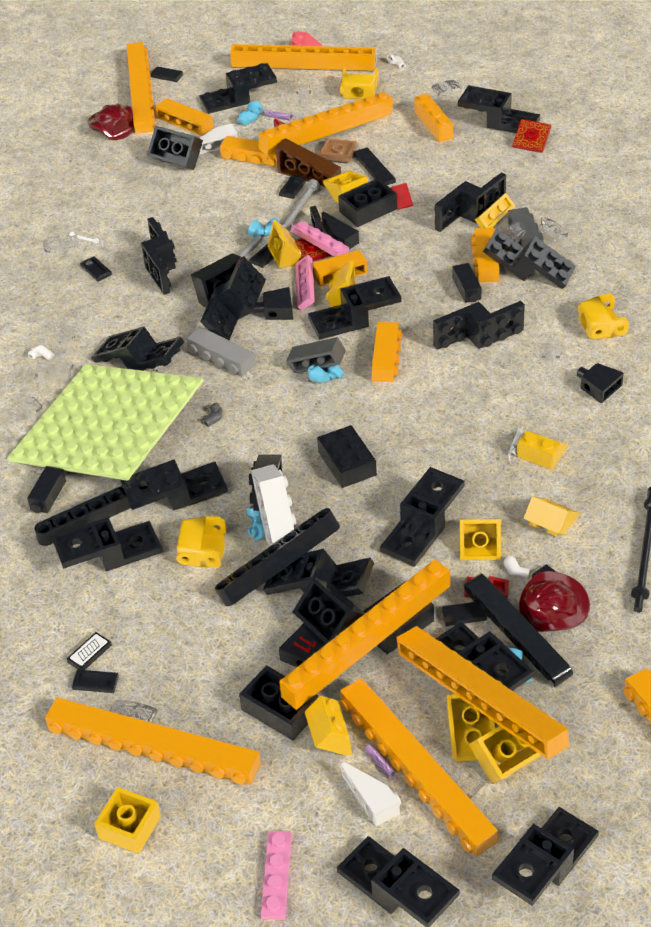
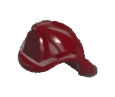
(113, 121)
(554, 602)

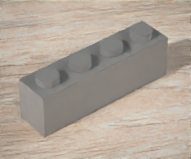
(221, 351)

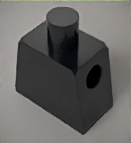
(276, 305)
(600, 381)

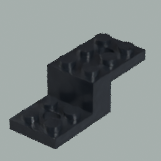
(238, 88)
(497, 106)
(468, 201)
(159, 255)
(533, 257)
(233, 299)
(354, 307)
(478, 325)
(138, 349)
(168, 482)
(422, 516)
(102, 541)
(347, 577)
(488, 655)
(545, 855)
(398, 881)

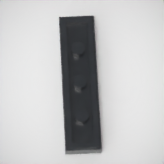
(374, 166)

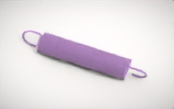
(274, 114)
(379, 760)

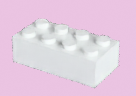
(273, 502)

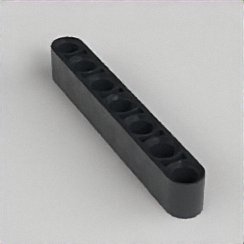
(95, 509)
(277, 557)
(518, 630)

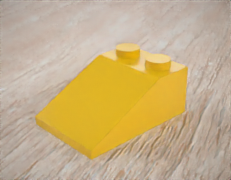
(465, 726)

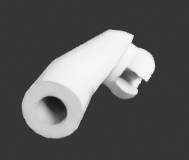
(396, 60)
(39, 351)
(514, 569)

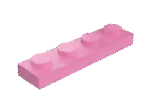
(319, 239)
(304, 283)
(276, 875)

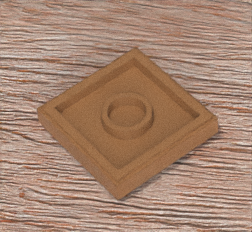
(338, 150)

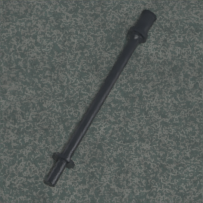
(641, 593)

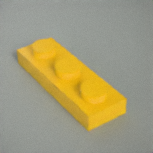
(495, 212)

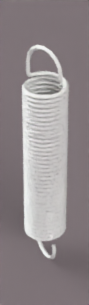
(513, 449)

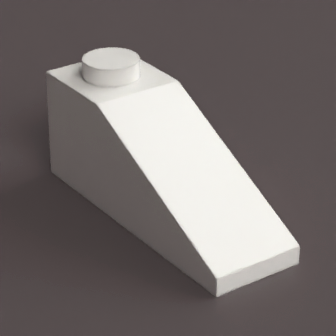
(214, 138)
(372, 794)

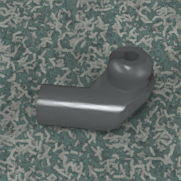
(216, 415)

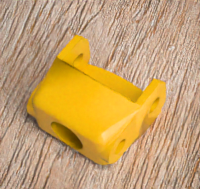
(359, 85)
(599, 319)
(201, 542)

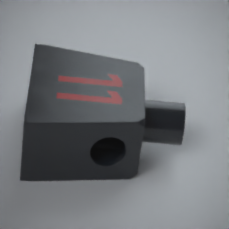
(300, 646)

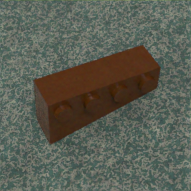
(301, 162)

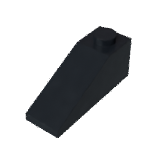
(340, 231)

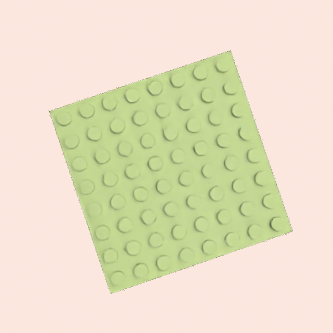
(106, 421)

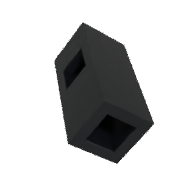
(466, 282)
(46, 489)

